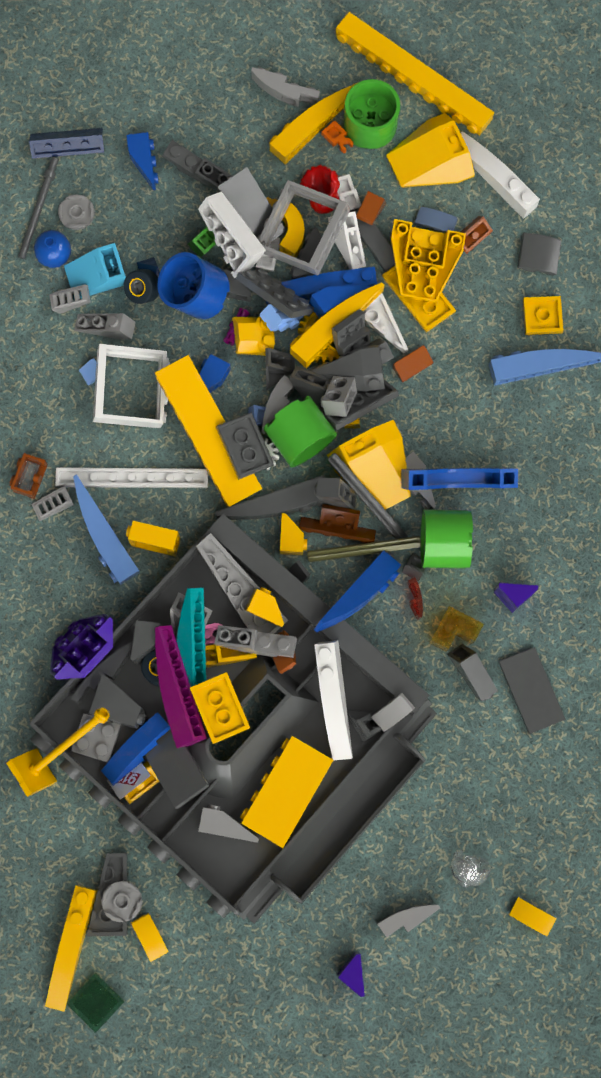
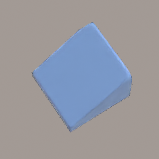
(88, 371)
(258, 413)

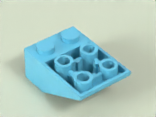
(98, 269)

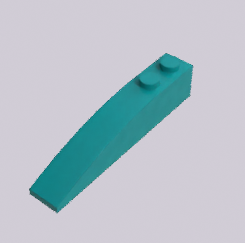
(192, 636)

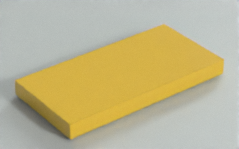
(425, 312)

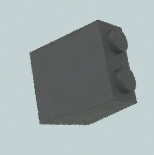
(119, 705)

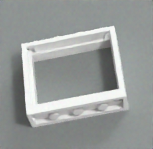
(132, 353)

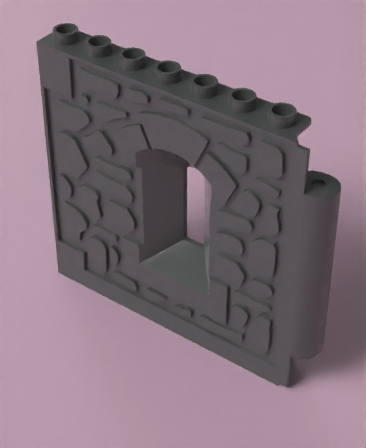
(351, 795)

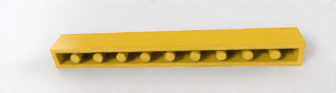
(414, 74)

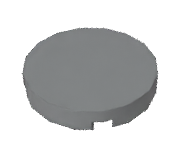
(78, 217)
(122, 901)

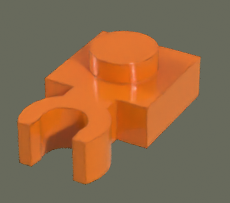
(336, 135)

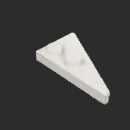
(382, 321)

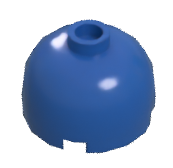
(52, 248)

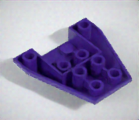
(82, 647)

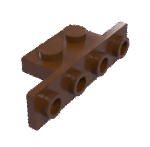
(339, 523)

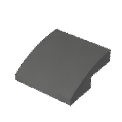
(539, 253)
(351, 333)

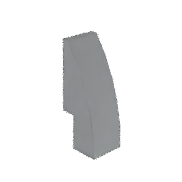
(277, 400)
(408, 918)

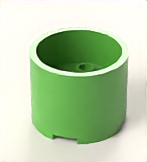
(371, 114)
(300, 431)
(446, 538)

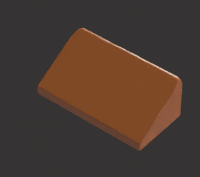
(475, 233)
(412, 363)

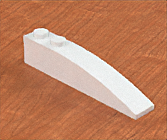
(501, 178)
(333, 698)

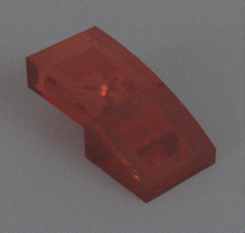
(415, 604)

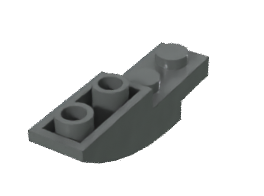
(194, 166)

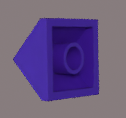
(514, 594)
(352, 974)

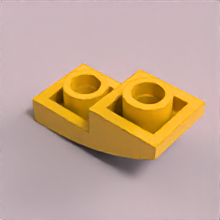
(532, 916)
(149, 937)

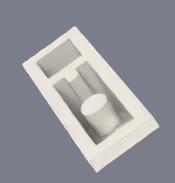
(350, 242)

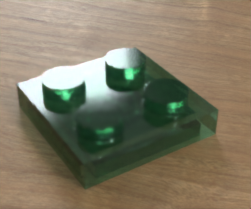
(95, 1002)

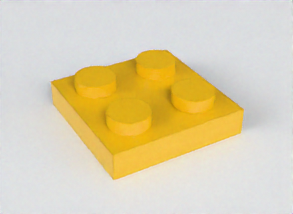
(542, 315)

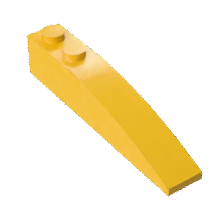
(307, 126)
(320, 336)
(70, 947)

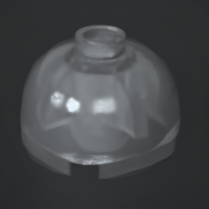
(469, 869)

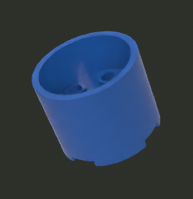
(193, 285)

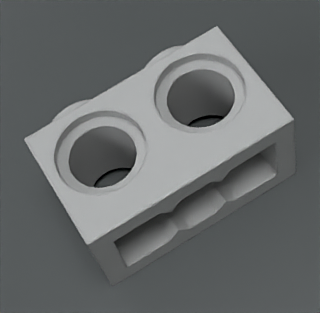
(339, 396)

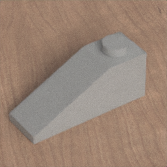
(220, 823)

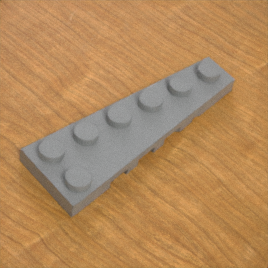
(234, 582)

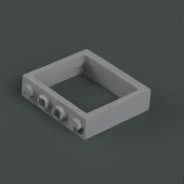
(329, 237)

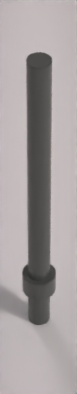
(49, 176)

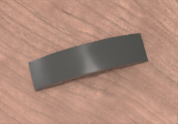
(376, 243)

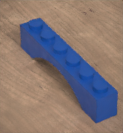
(459, 478)

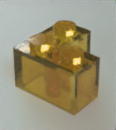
(455, 624)

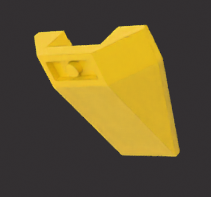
(432, 155)
(424, 259)
(377, 462)

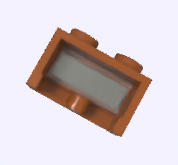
(28, 476)

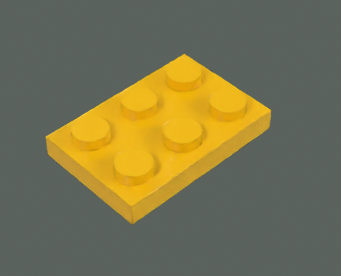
(219, 708)

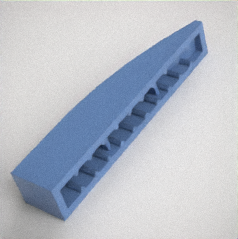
(537, 363)
(105, 539)

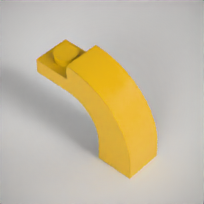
(294, 237)

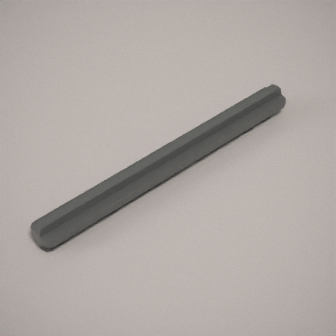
(366, 496)

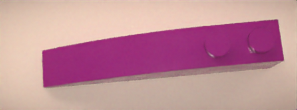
(176, 691)

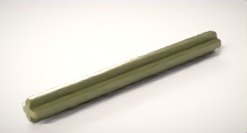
(364, 549)

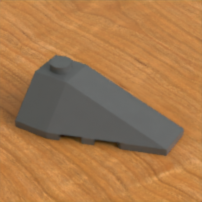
(362, 364)

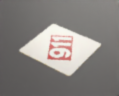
(130, 781)

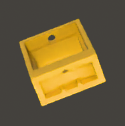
(153, 538)

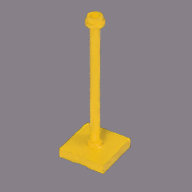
(33, 770)

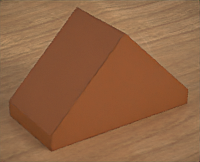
(371, 208)

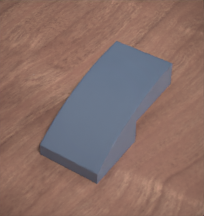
(435, 220)

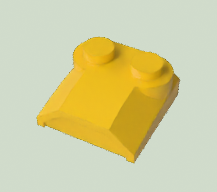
(252, 336)

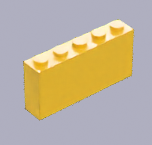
(286, 791)

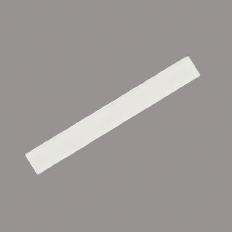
(133, 477)

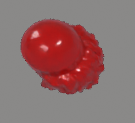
(323, 181)

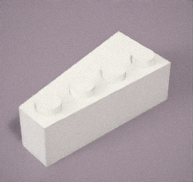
(231, 233)

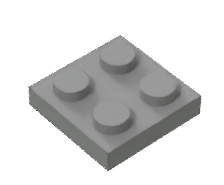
(99, 741)

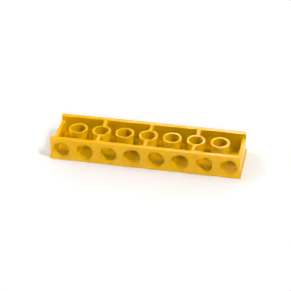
(199, 419)

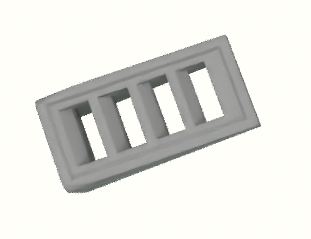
(59, 303)
(55, 494)

